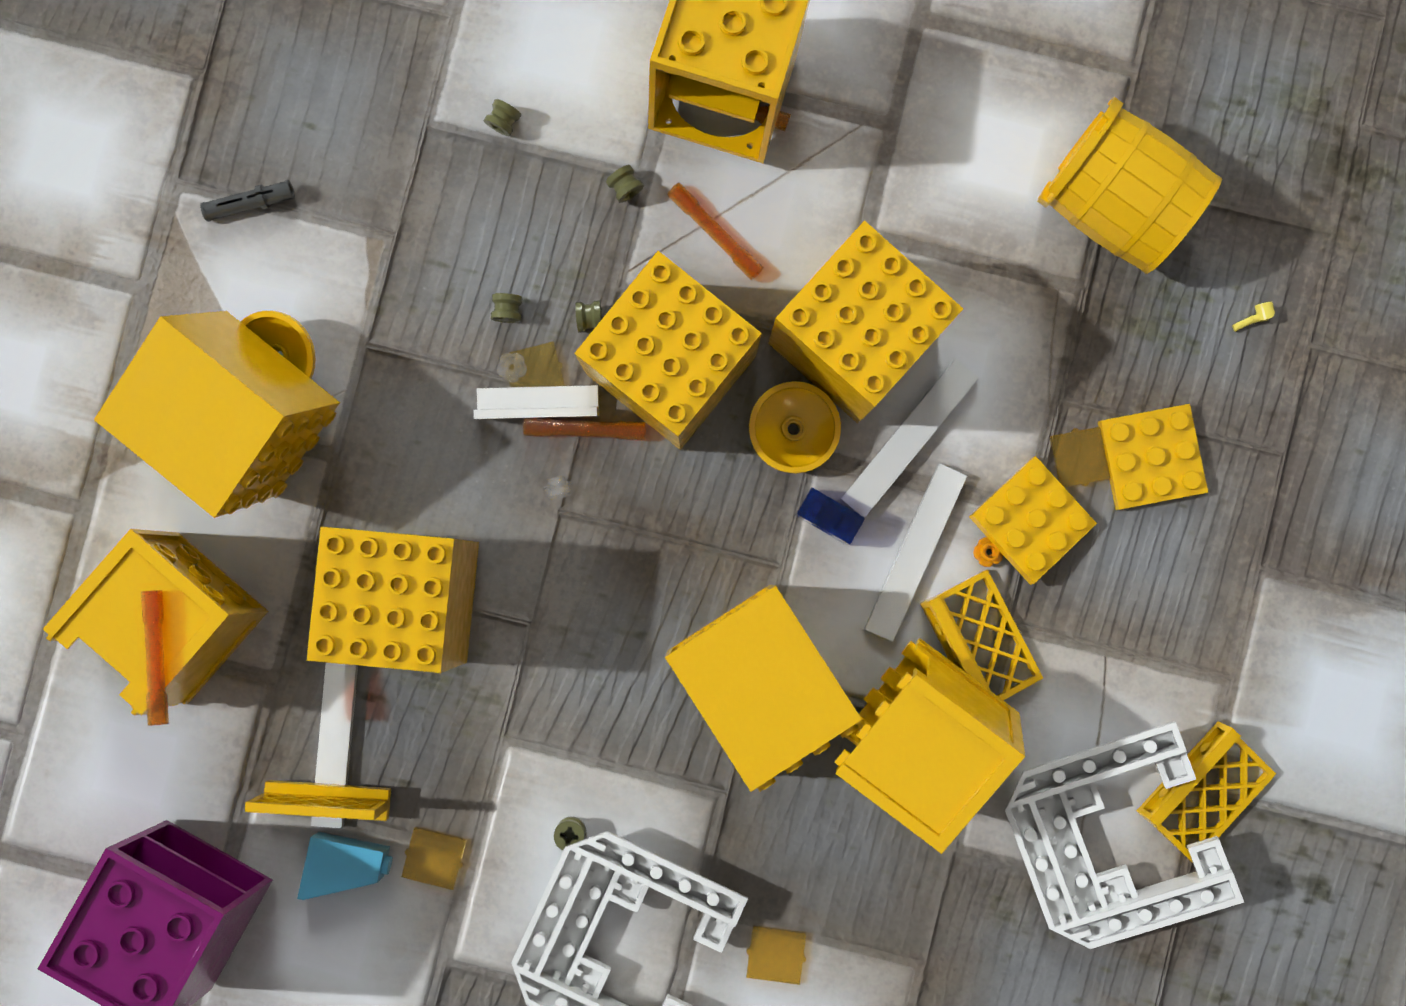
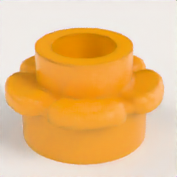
(981, 555)

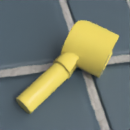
(1263, 313)

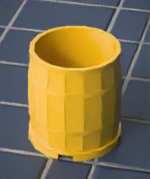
(1131, 188)

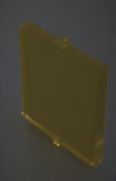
(542, 367)
(1080, 457)
(434, 858)
(776, 955)

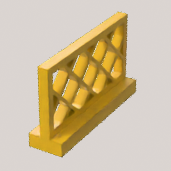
(956, 645)
(1203, 758)
(322, 800)

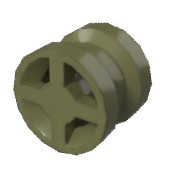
(502, 117)
(624, 183)
(506, 308)
(588, 315)
(570, 827)

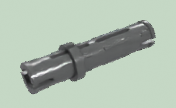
(248, 200)

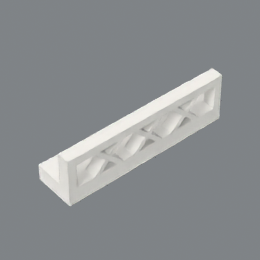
(537, 402)

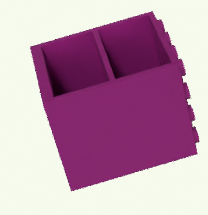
(155, 921)

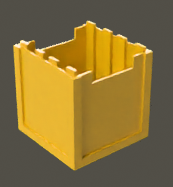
(202, 614)
(932, 745)

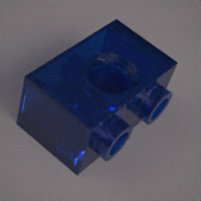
(829, 516)

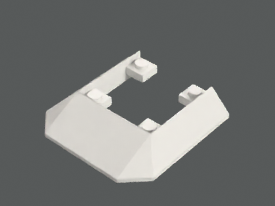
(588, 875)
(1105, 904)

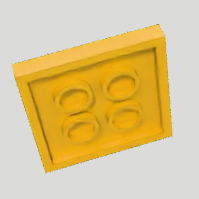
(1153, 457)
(1032, 520)

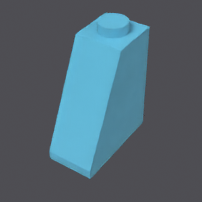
(341, 864)

